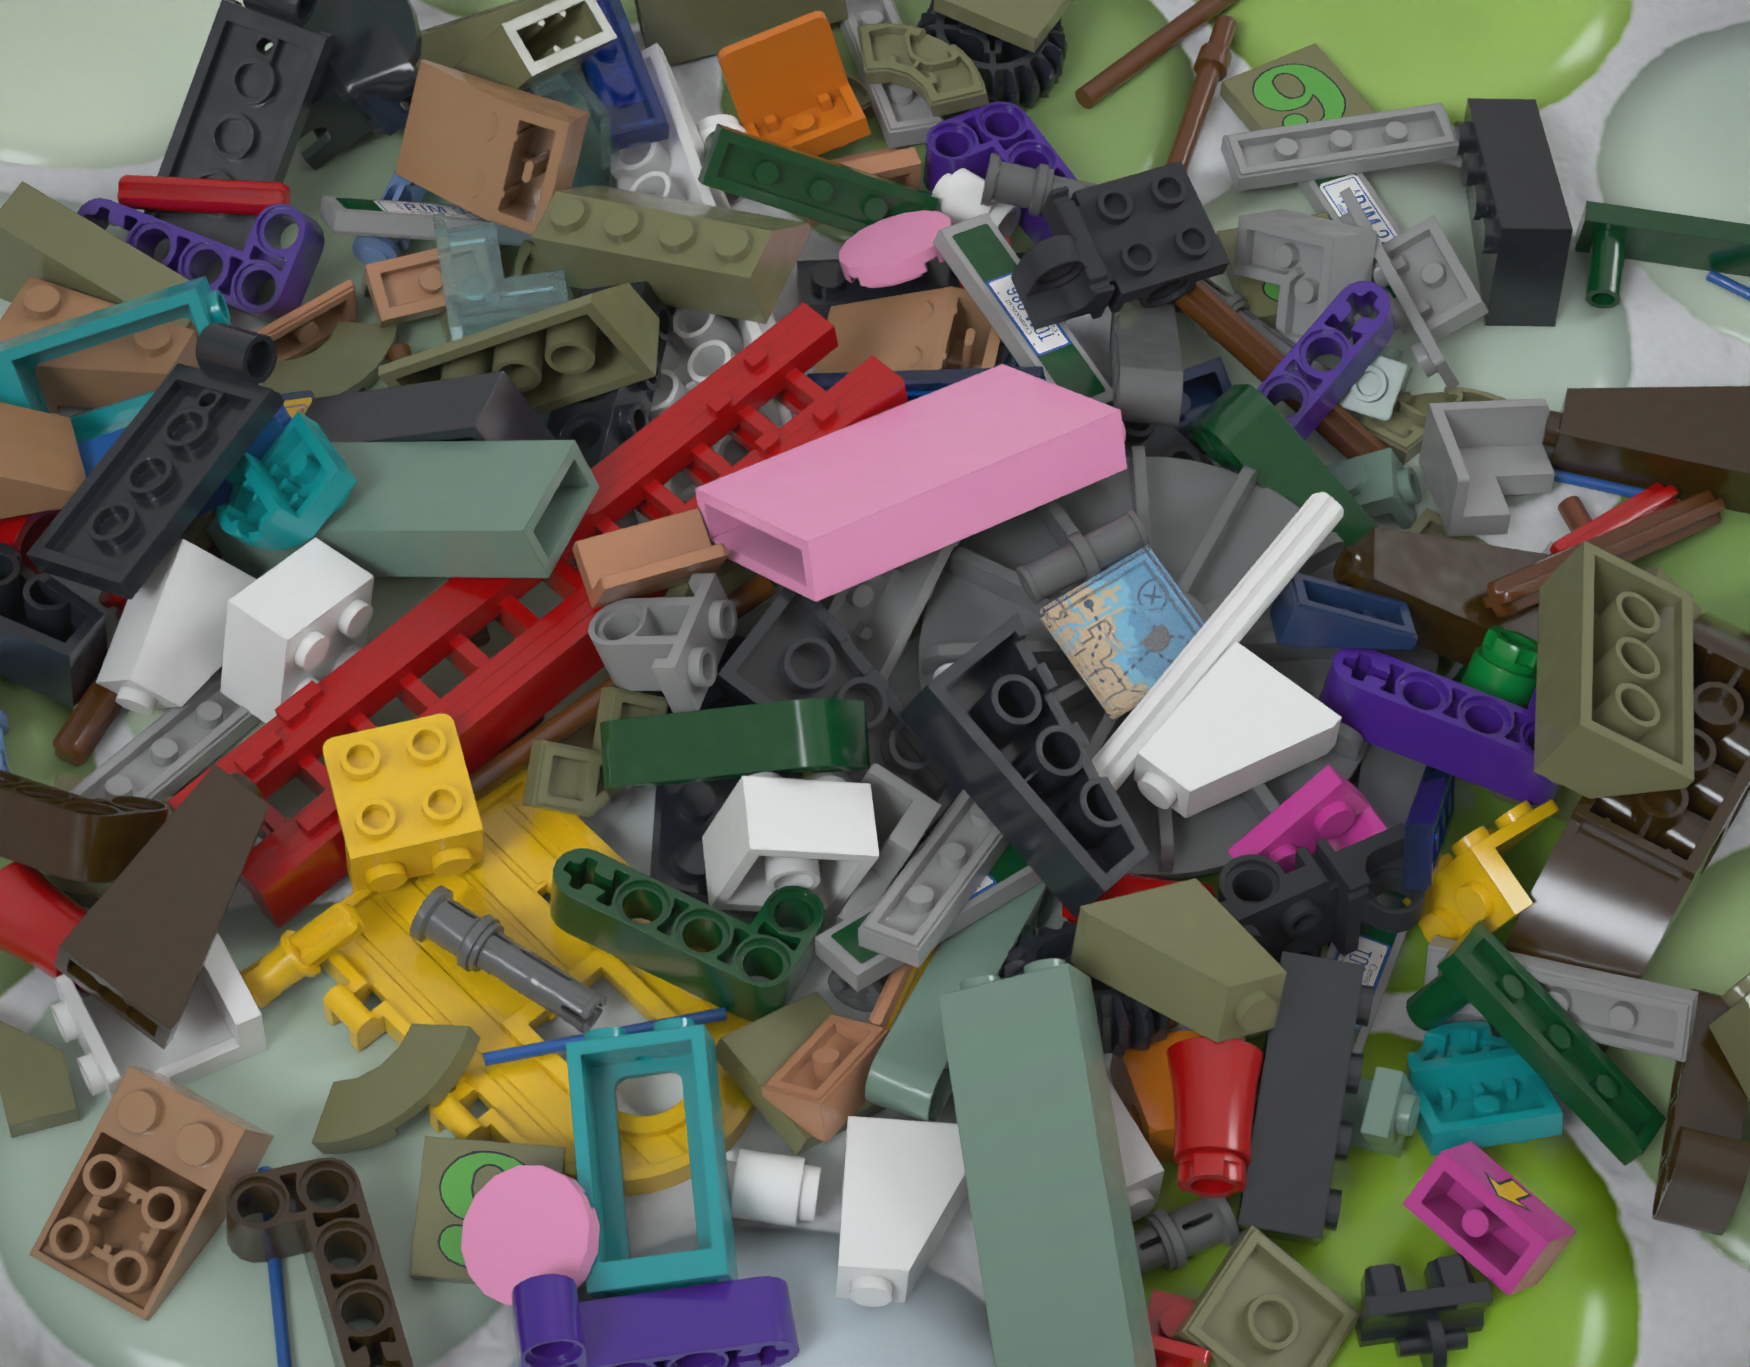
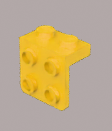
(404, 802)
(1478, 880)

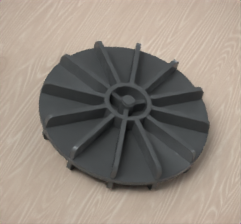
(1207, 535)

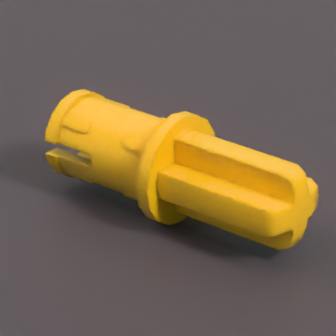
(301, 953)

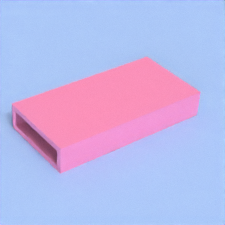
(911, 480)

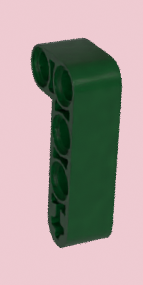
(1251, 432)
(735, 743)
(600, 896)

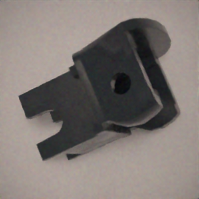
(367, 73)

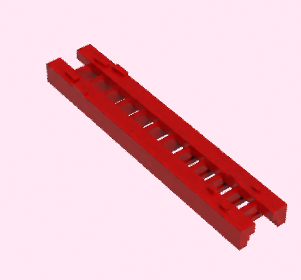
(552, 653)

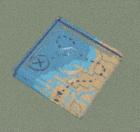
(1123, 629)

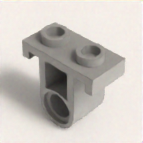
(667, 641)

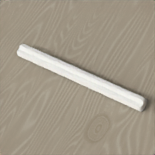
(1226, 625)

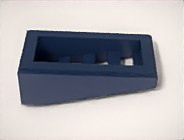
(1334, 615)

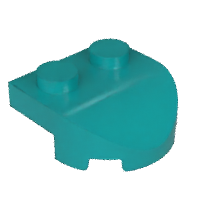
(288, 490)
(1478, 1090)

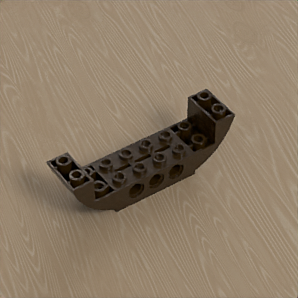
(1638, 857)

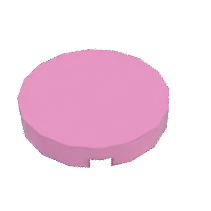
(893, 249)
(527, 1227)

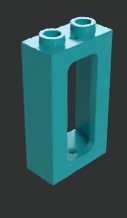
(24, 352)
(594, 1074)

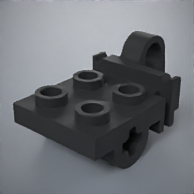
(1119, 245)
(1322, 897)

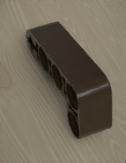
(73, 833)
(1702, 1144)
(323, 1236)

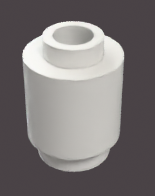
(961, 199)
(773, 1188)

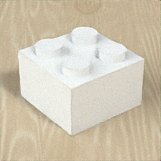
(294, 627)
(790, 835)

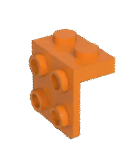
(794, 87)

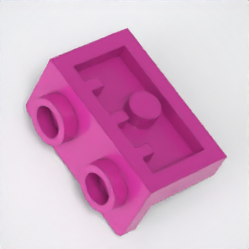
(1320, 809)

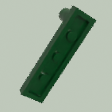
(804, 182)
(1623, 232)
(1543, 1034)

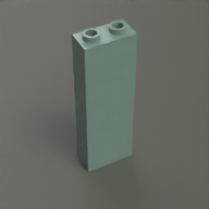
(448, 509)
(1045, 1171)

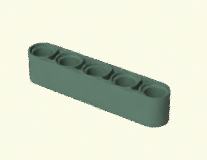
(912, 1063)

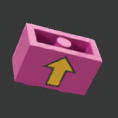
(1489, 1218)

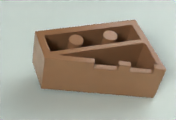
(102, 371)

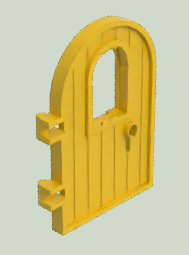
(426, 986)

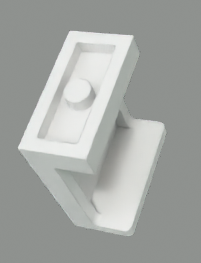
(214, 1032)

